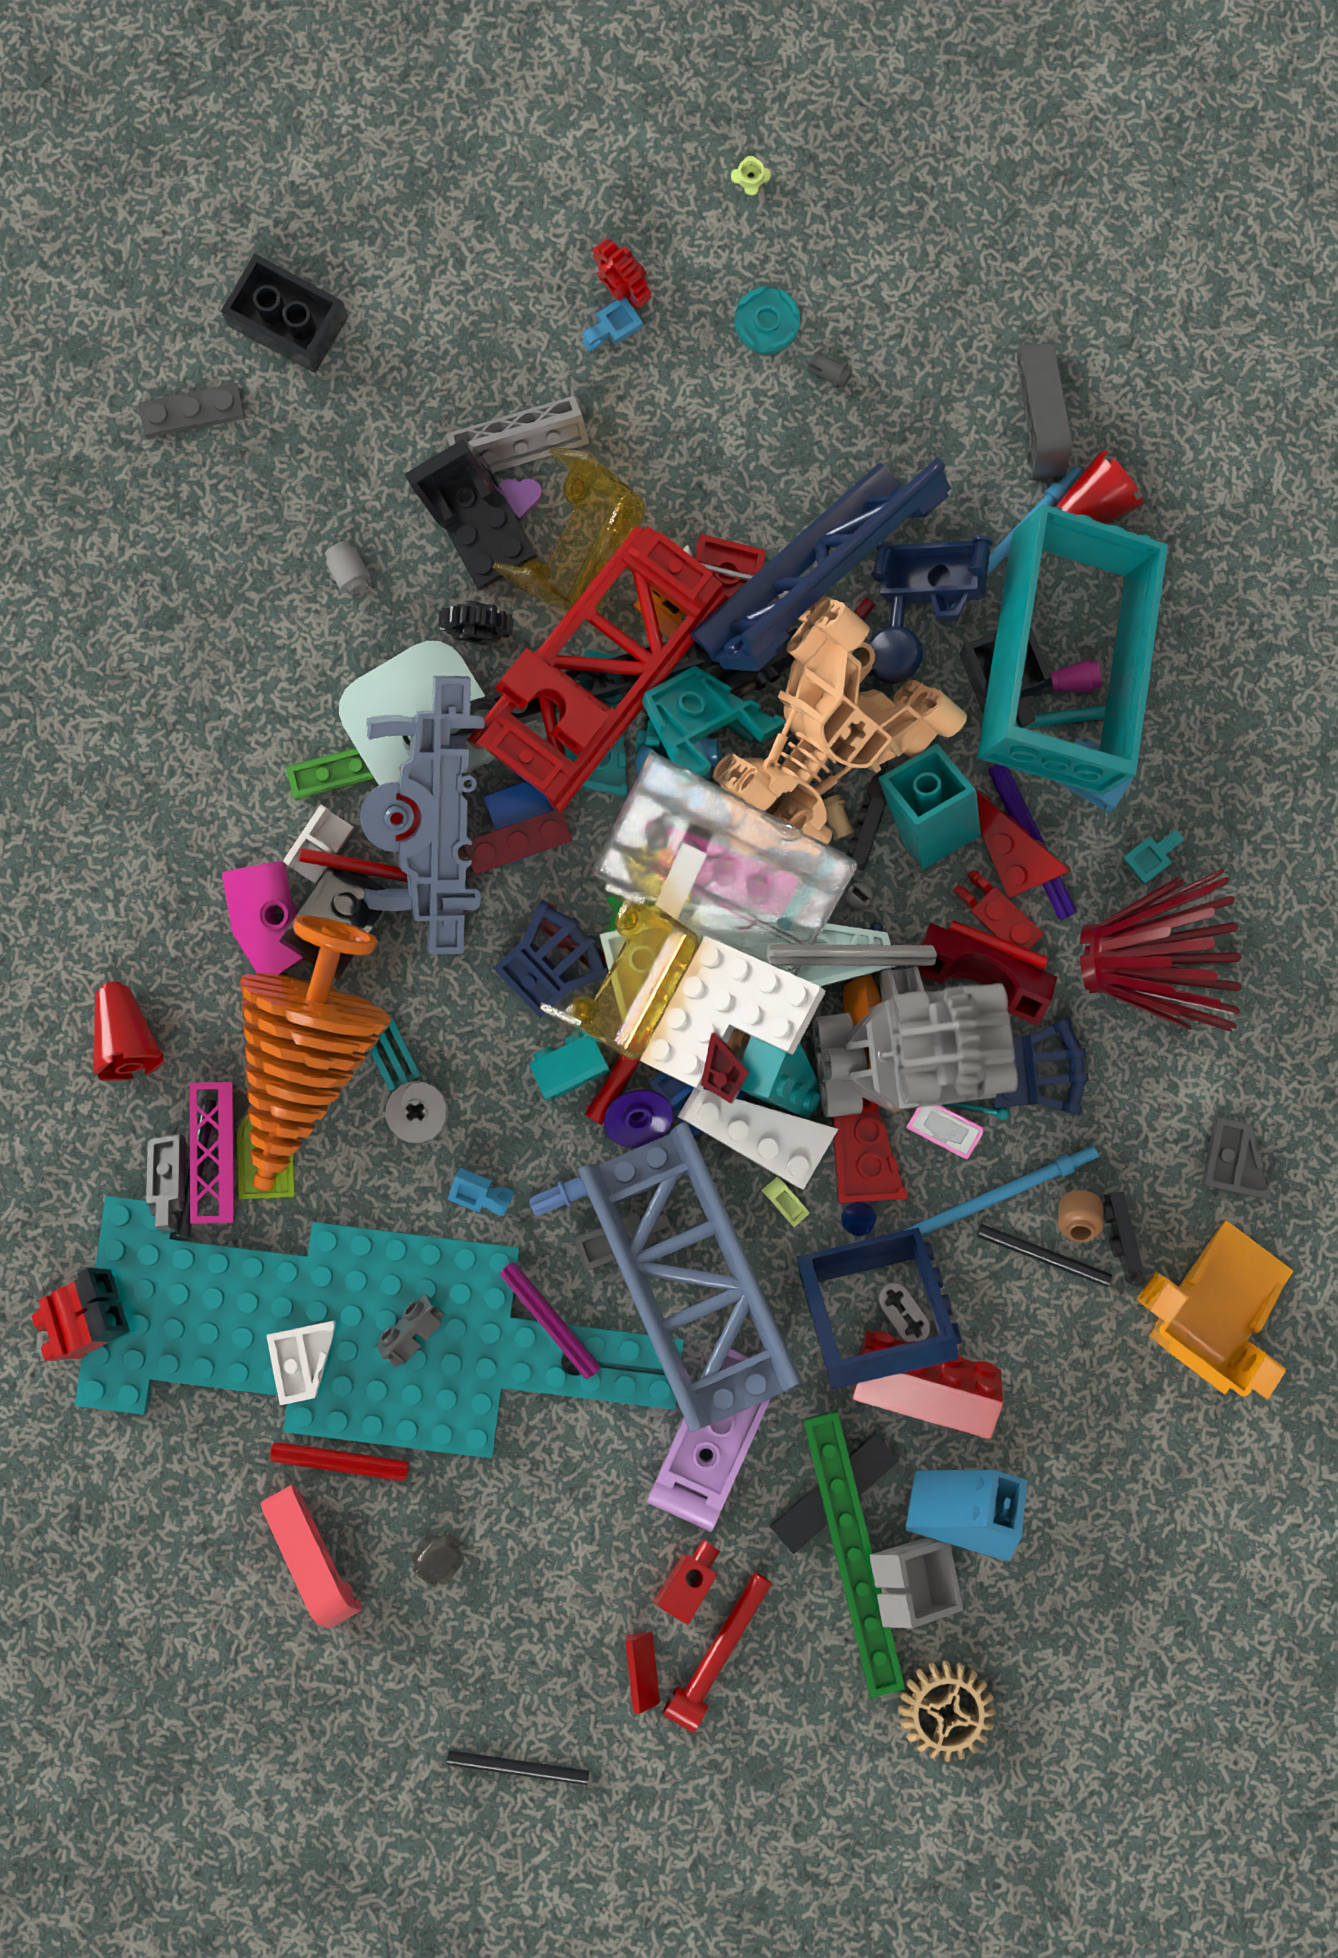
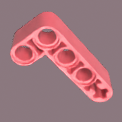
(308, 1559)

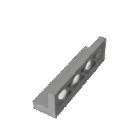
(526, 442)

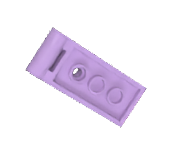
(699, 1487)

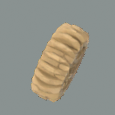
(943, 1725)

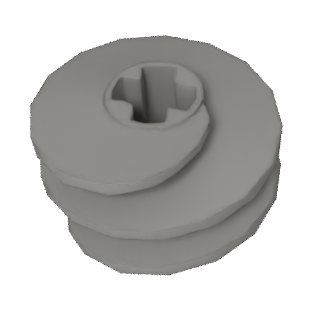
(416, 1130)

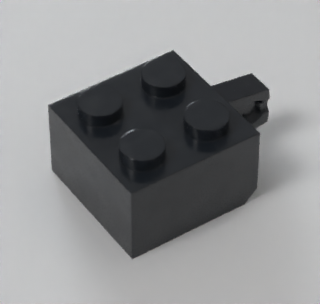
(1036, 678)

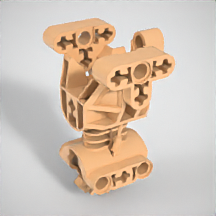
(834, 721)

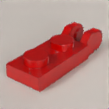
(999, 913)

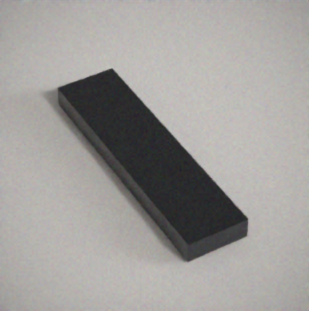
(807, 1515)

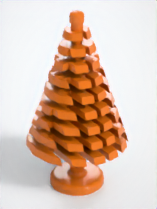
(303, 1044)

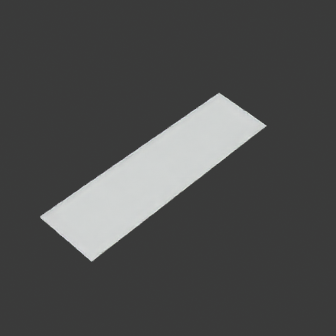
(680, 880)

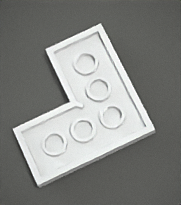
(724, 993)

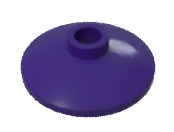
(639, 1128)

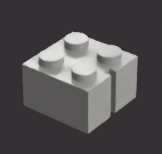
(916, 1583)

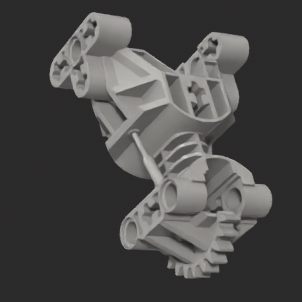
(920, 1048)

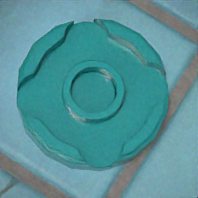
(767, 320)

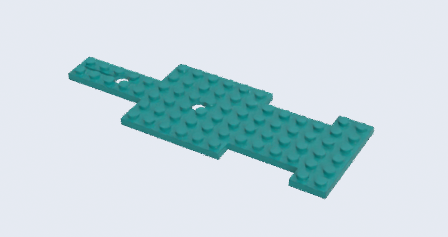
(207, 1308)

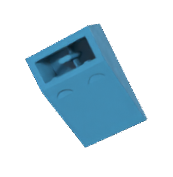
(969, 1509)

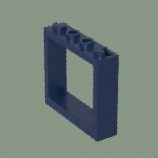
(867, 1256)

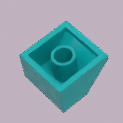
(568, 1066)

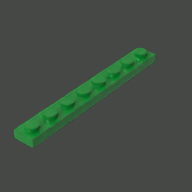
(852, 1552)

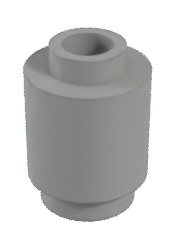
(347, 568)

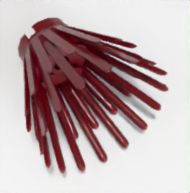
(1134, 959)

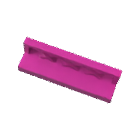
(226, 1152)

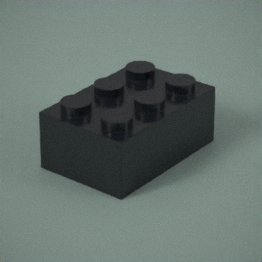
(284, 313)

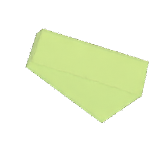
(785, 1201)

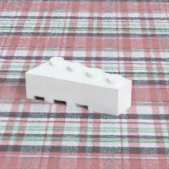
(770, 1138)

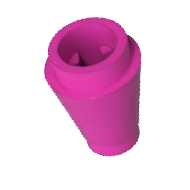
(1078, 677)

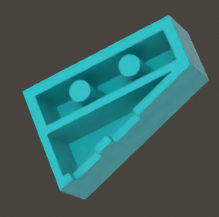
(781, 1078)

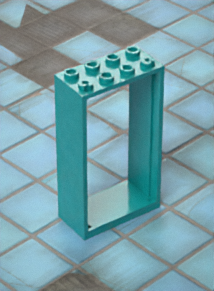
(1108, 549)

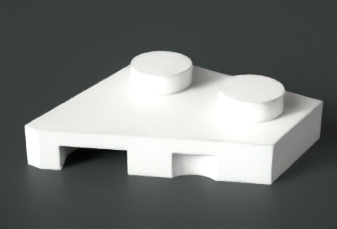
(300, 1360)

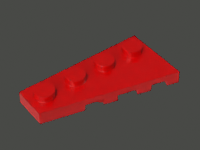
(864, 1158)

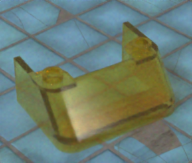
(597, 527)
(639, 981)

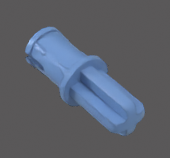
(558, 1196)

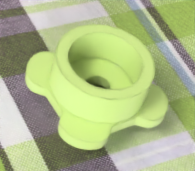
(755, 167)

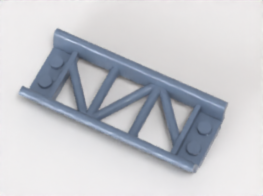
(717, 1392)

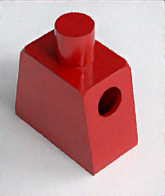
(676, 1595)

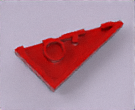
(1016, 855)

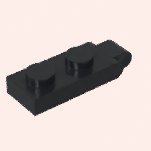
(1123, 1242)

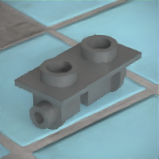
(398, 1341)

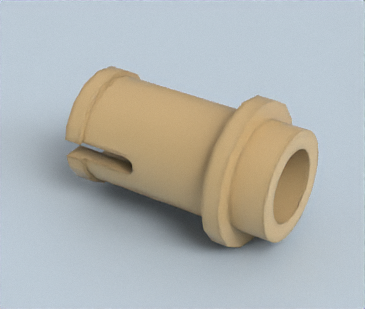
(837, 817)

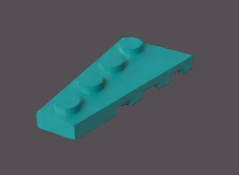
(610, 773)

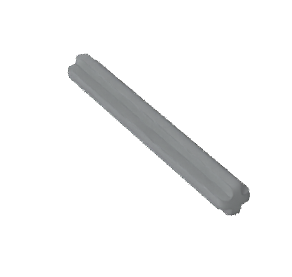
(851, 955)

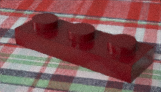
(518, 841)

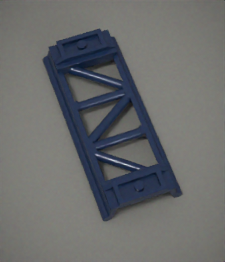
(749, 631)

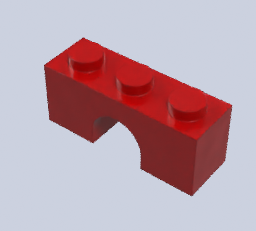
(534, 678)

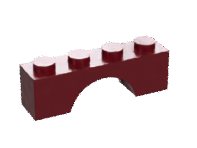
(1026, 987)

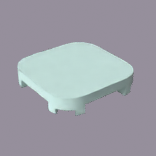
(401, 689)

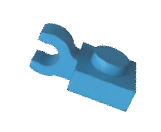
(615, 322)
(475, 1192)

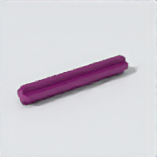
(550, 1320)

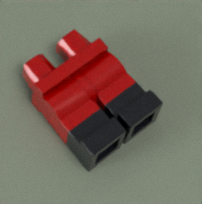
(78, 1316)

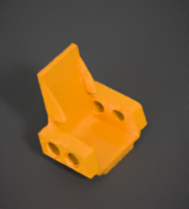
(1217, 1311)

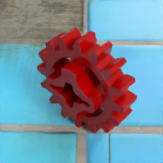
(621, 273)

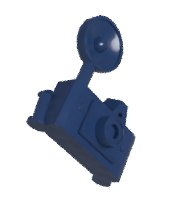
(923, 574)

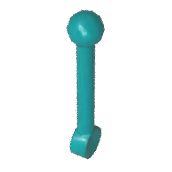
(1001, 1113)

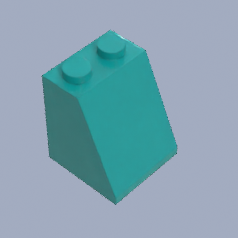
(931, 806)

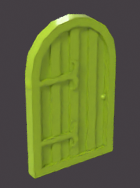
(284, 1181)

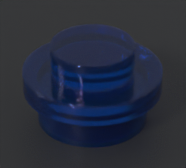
(858, 1218)

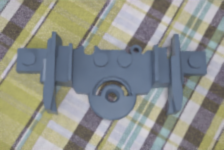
(436, 783)

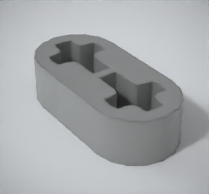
(909, 1306)

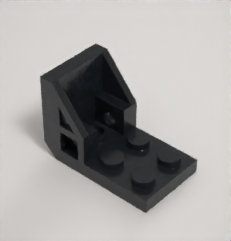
(473, 510)

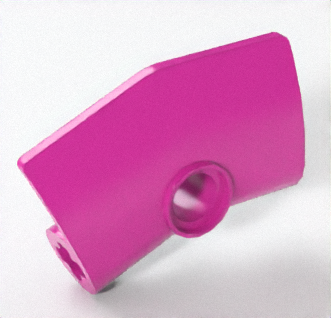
(251, 901)

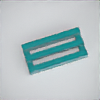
(392, 1086)

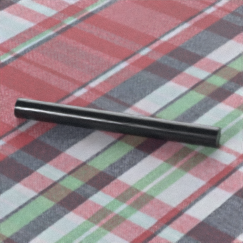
(203, 1134)
(1044, 1255)
(518, 1767)

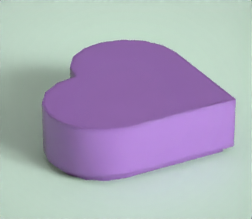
(522, 495)

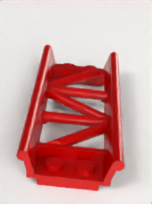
(654, 564)

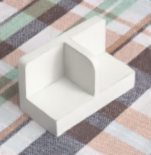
(322, 833)

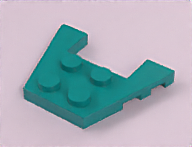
(694, 707)

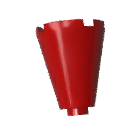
(1102, 492)
(122, 1035)

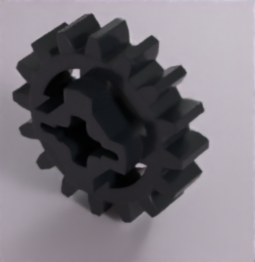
(476, 622)

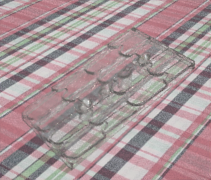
(759, 873)

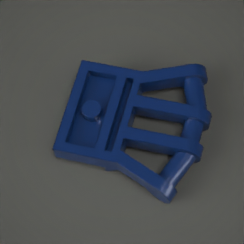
(534, 975)
(1027, 1079)

